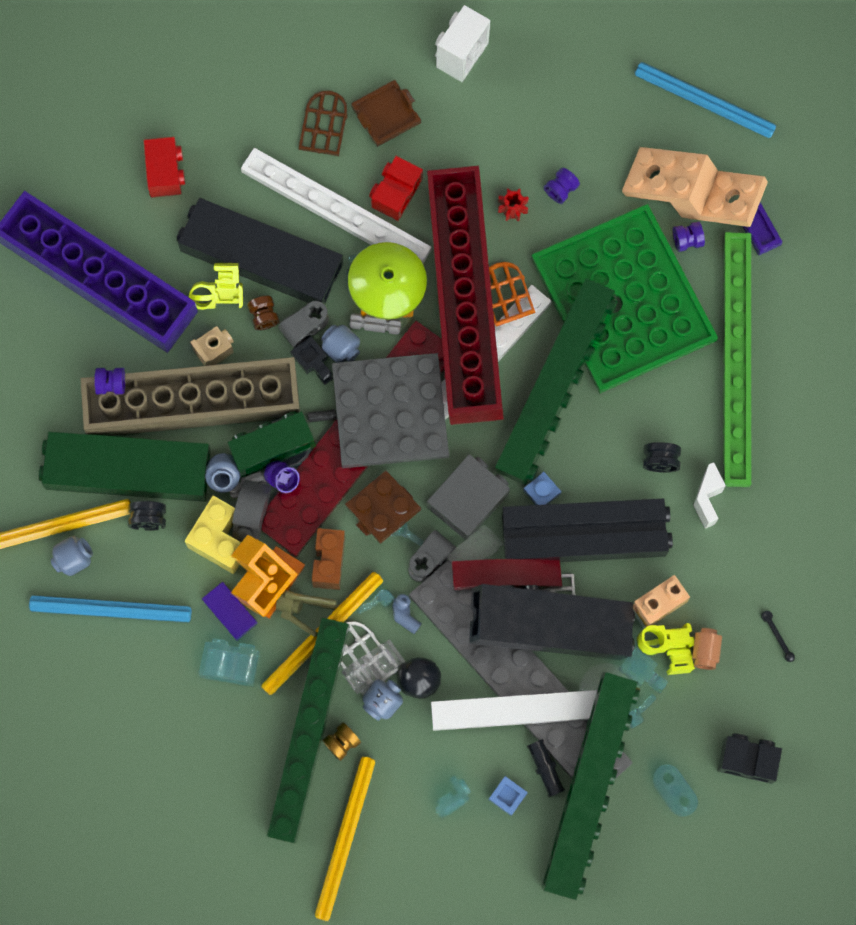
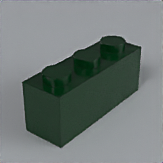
(271, 443)

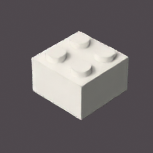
(462, 43)

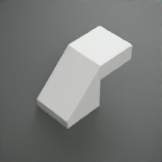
(710, 486)

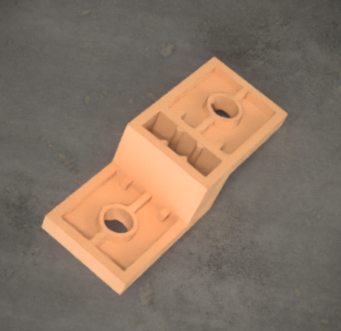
(695, 186)

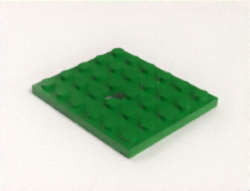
(658, 309)

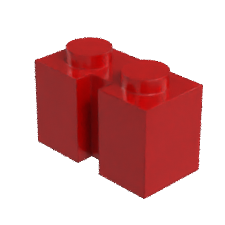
(162, 166)
(397, 187)

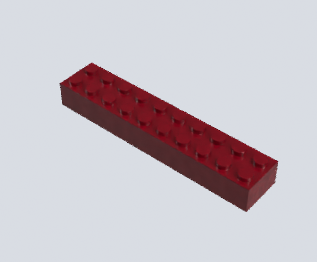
(464, 296)

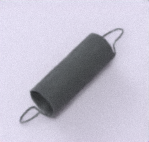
(321, 415)

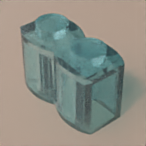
(229, 663)

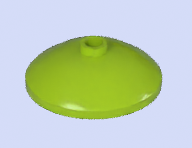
(383, 296)

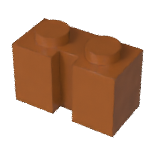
(328, 570)

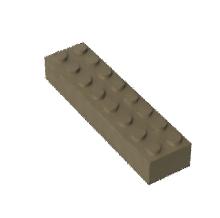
(193, 398)

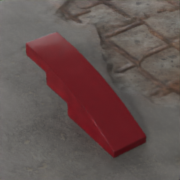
(502, 572)

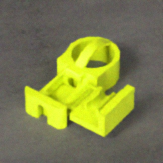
(226, 290)
(677, 646)

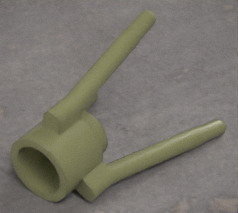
(292, 603)

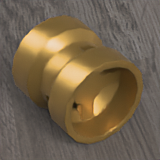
(346, 736)

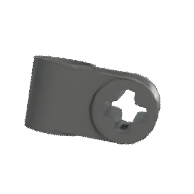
(301, 325)
(431, 553)

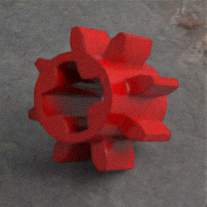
(510, 198)

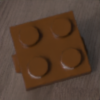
(386, 112)
(382, 507)

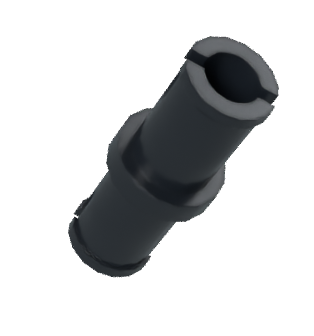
(545, 768)

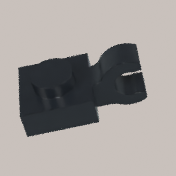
(310, 358)

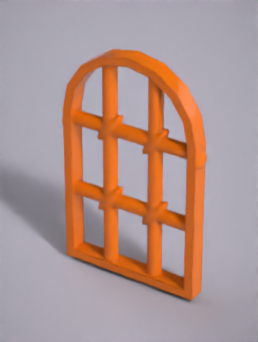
(503, 303)

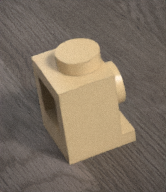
(213, 355)

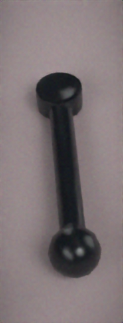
(767, 617)

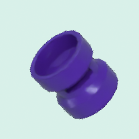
(561, 186)
(688, 236)
(109, 381)
(281, 476)

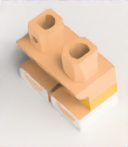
(660, 602)

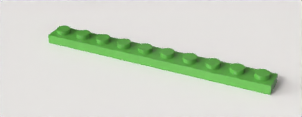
(737, 360)

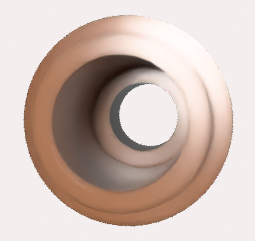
(706, 649)

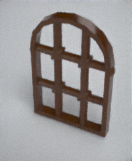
(330, 132)

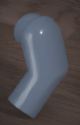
(401, 613)

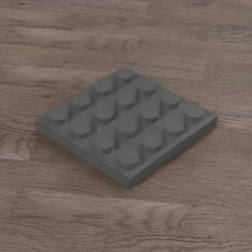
(390, 410)

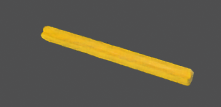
(64, 523)
(306, 649)
(345, 838)

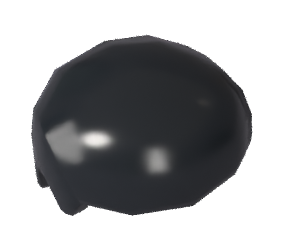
(419, 678)

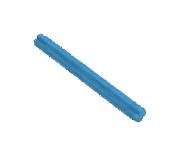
(705, 100)
(110, 608)

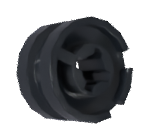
(662, 457)
(147, 515)

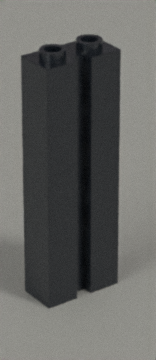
(261, 251)
(587, 530)
(551, 622)

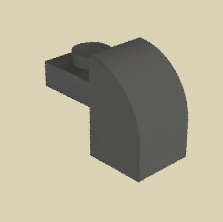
(250, 510)

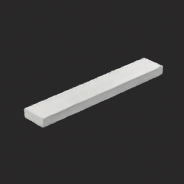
(512, 710)

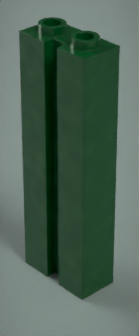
(125, 466)

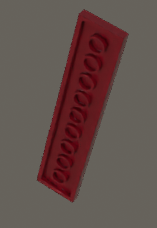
(323, 483)

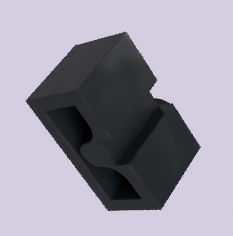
(750, 759)

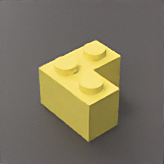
(210, 535)

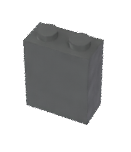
(468, 496)

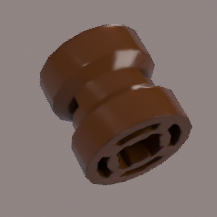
(263, 313)

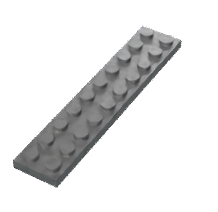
(502, 668)

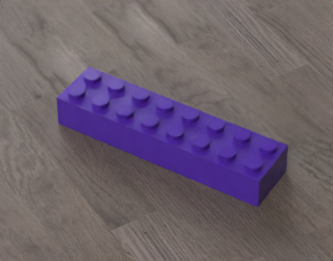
(96, 271)

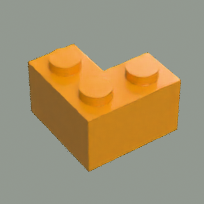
(265, 576)

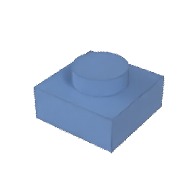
(542, 490)
(508, 796)

